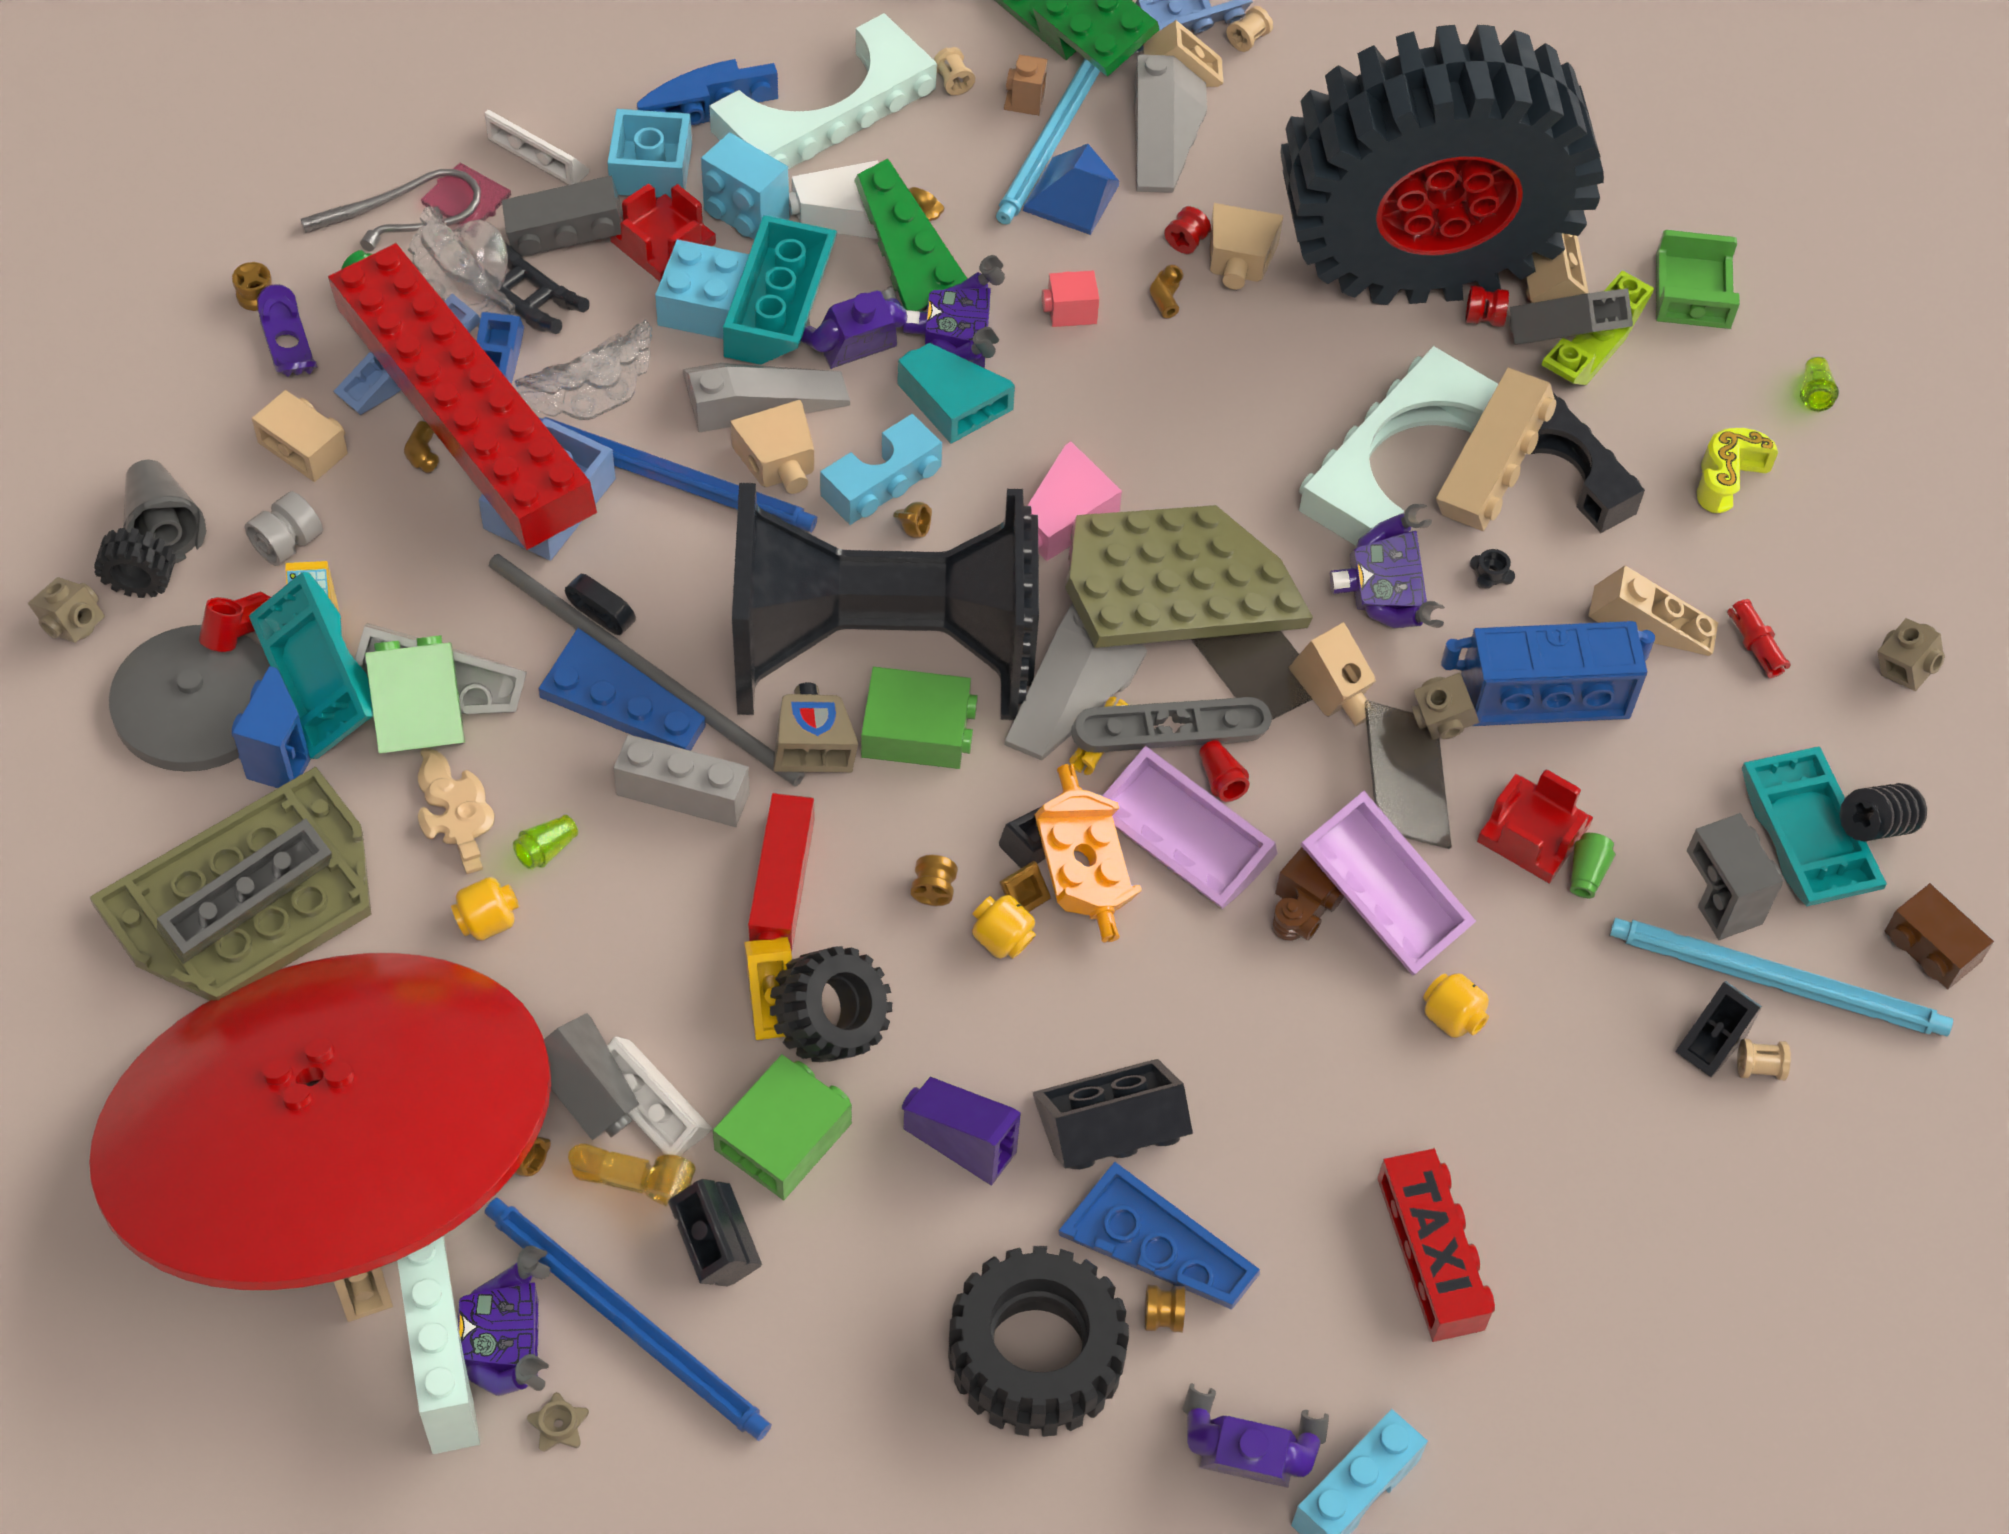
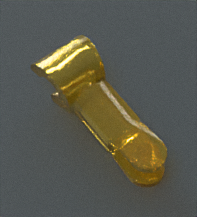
(662, 1182)

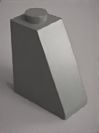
(1571, 316)
(589, 1078)

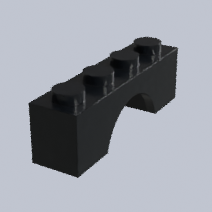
(1608, 488)

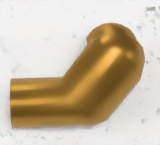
(1163, 289)
(418, 450)

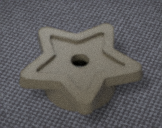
(558, 1410)

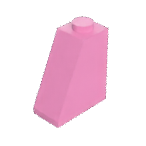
(1068, 490)

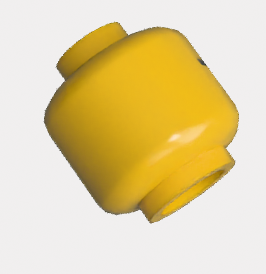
(485, 908)
(1003, 926)
(1456, 1005)

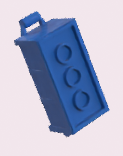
(1552, 671)

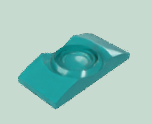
(306, 645)
(1800, 809)

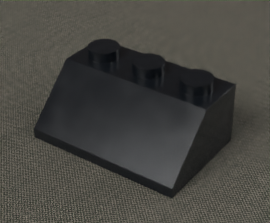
(1114, 1114)

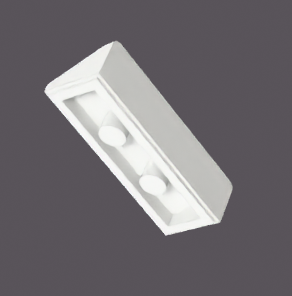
(534, 149)
(661, 1108)

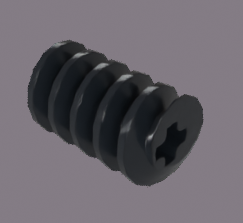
(1883, 812)

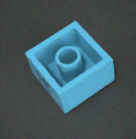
(650, 150)
(743, 185)
(698, 288)

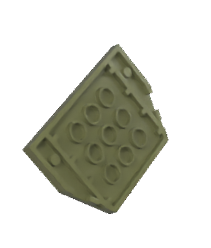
(1176, 578)
(276, 935)

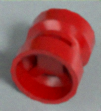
(1495, 309)

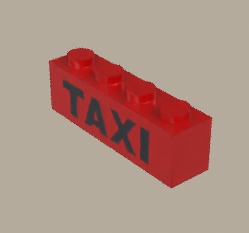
(1435, 1245)

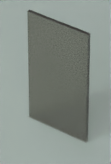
(1256, 668)
(1407, 774)

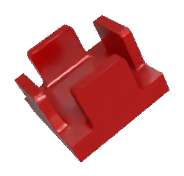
(654, 225)
(1536, 824)

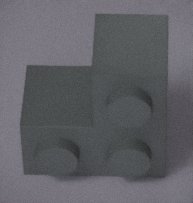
(1737, 876)

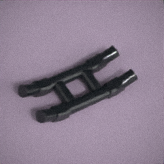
(546, 290)

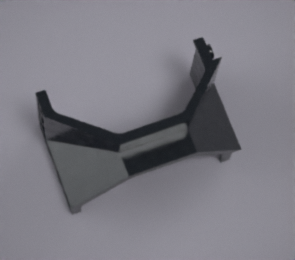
(802, 590)

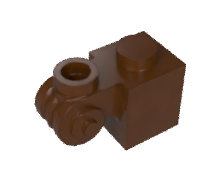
(1305, 898)

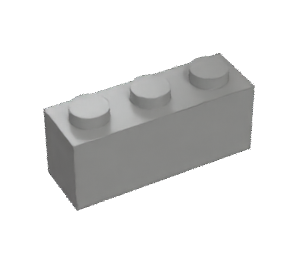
(681, 780)

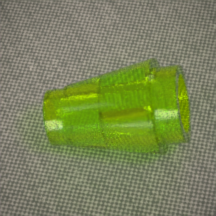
(1818, 385)
(544, 841)

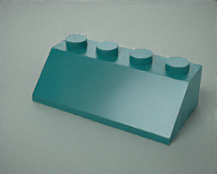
(776, 290)

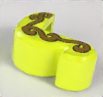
(1724, 458)

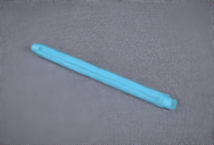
(1047, 142)
(1782, 977)

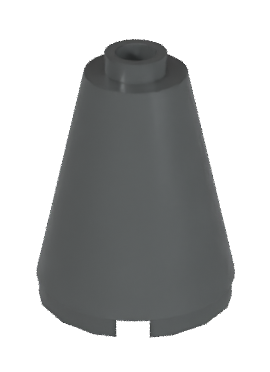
(162, 507)

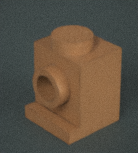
(1026, 85)

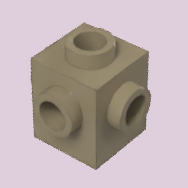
(67, 609)
(1911, 654)
(1444, 707)

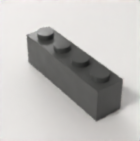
(244, 891)

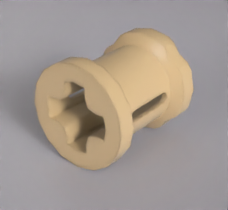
(1245, 32)
(956, 69)
(1763, 1059)

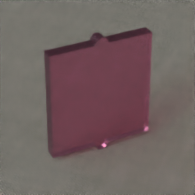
(455, 195)

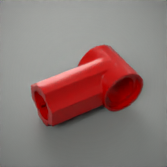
(227, 620)

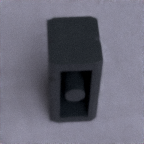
(714, 1233)

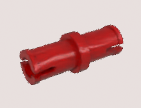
(1758, 638)

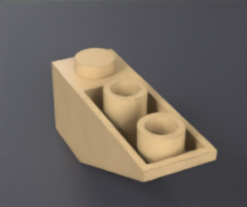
(1635, 598)

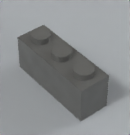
(563, 216)

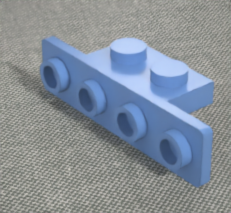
(1193, 14)

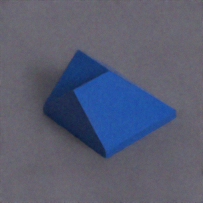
(1073, 190)

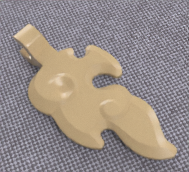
(465, 805)

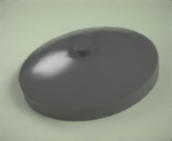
(180, 699)

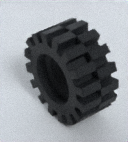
(134, 563)

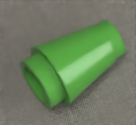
(1590, 863)

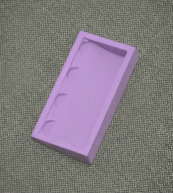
(1188, 829)
(1388, 883)

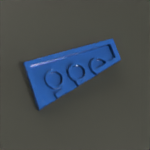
(615, 693)
(1151, 1234)

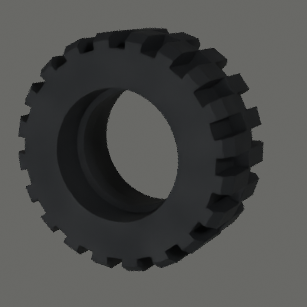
(1041, 1284)

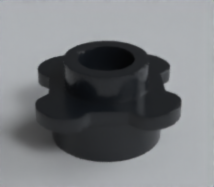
(1494, 560)

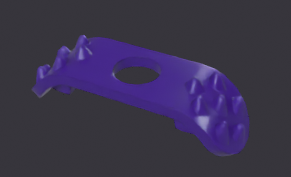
(280, 317)

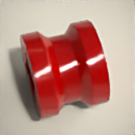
(1187, 230)

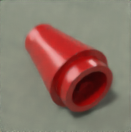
(1224, 773)

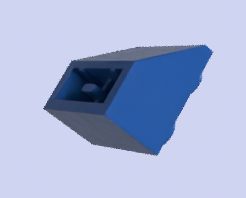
(271, 734)

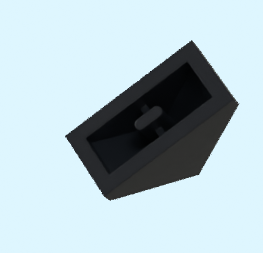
(1719, 1029)

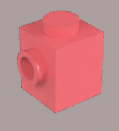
(1071, 298)

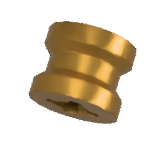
(249, 281)
(934, 880)
(1165, 1308)

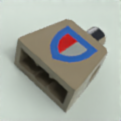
(814, 733)

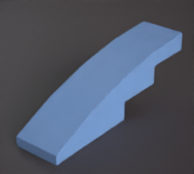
(370, 382)

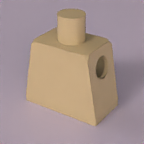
(1242, 243)
(776, 446)
(1335, 673)

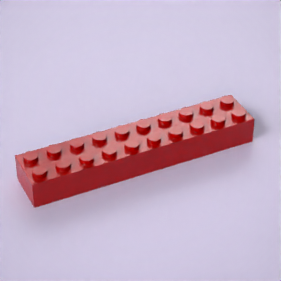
(463, 396)

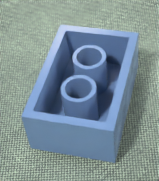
(594, 461)

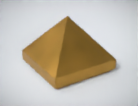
(1027, 886)

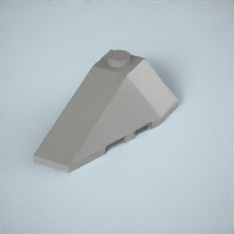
(1167, 119)
(733, 391)
(1067, 682)
(482, 683)

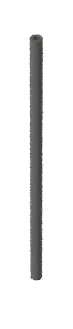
(578, 620)

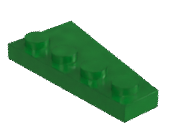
(906, 237)

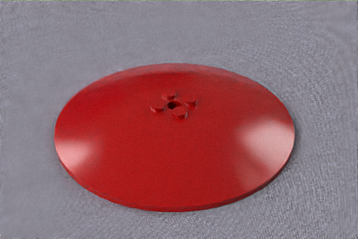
(256, 1182)

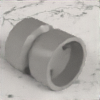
(288, 524)

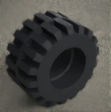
(860, 997)

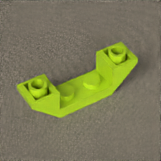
(1587, 353)

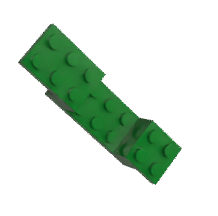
(1097, 29)

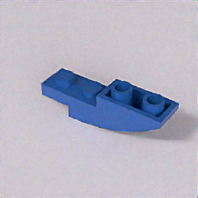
(706, 85)

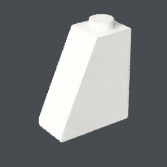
(832, 200)

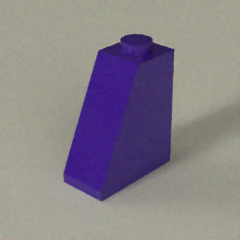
(963, 1127)

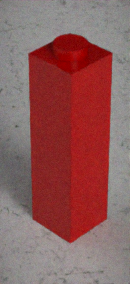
(782, 868)

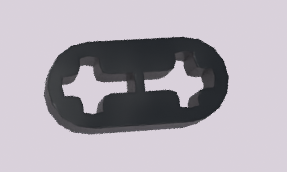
(600, 604)

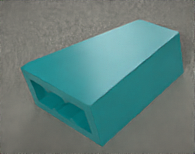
(953, 390)

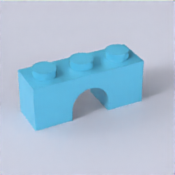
(860, 488)
(1361, 1478)

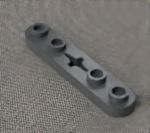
(1205, 720)

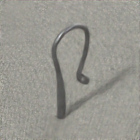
(372, 237)

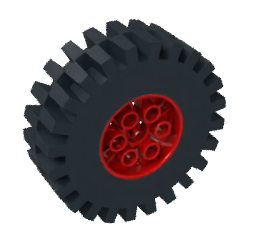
(1441, 165)

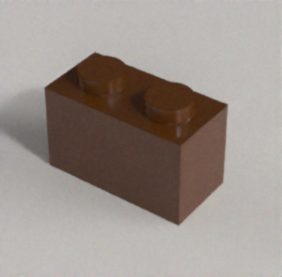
(1938, 936)

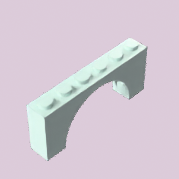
(896, 76)
(1433, 392)
(437, 1350)

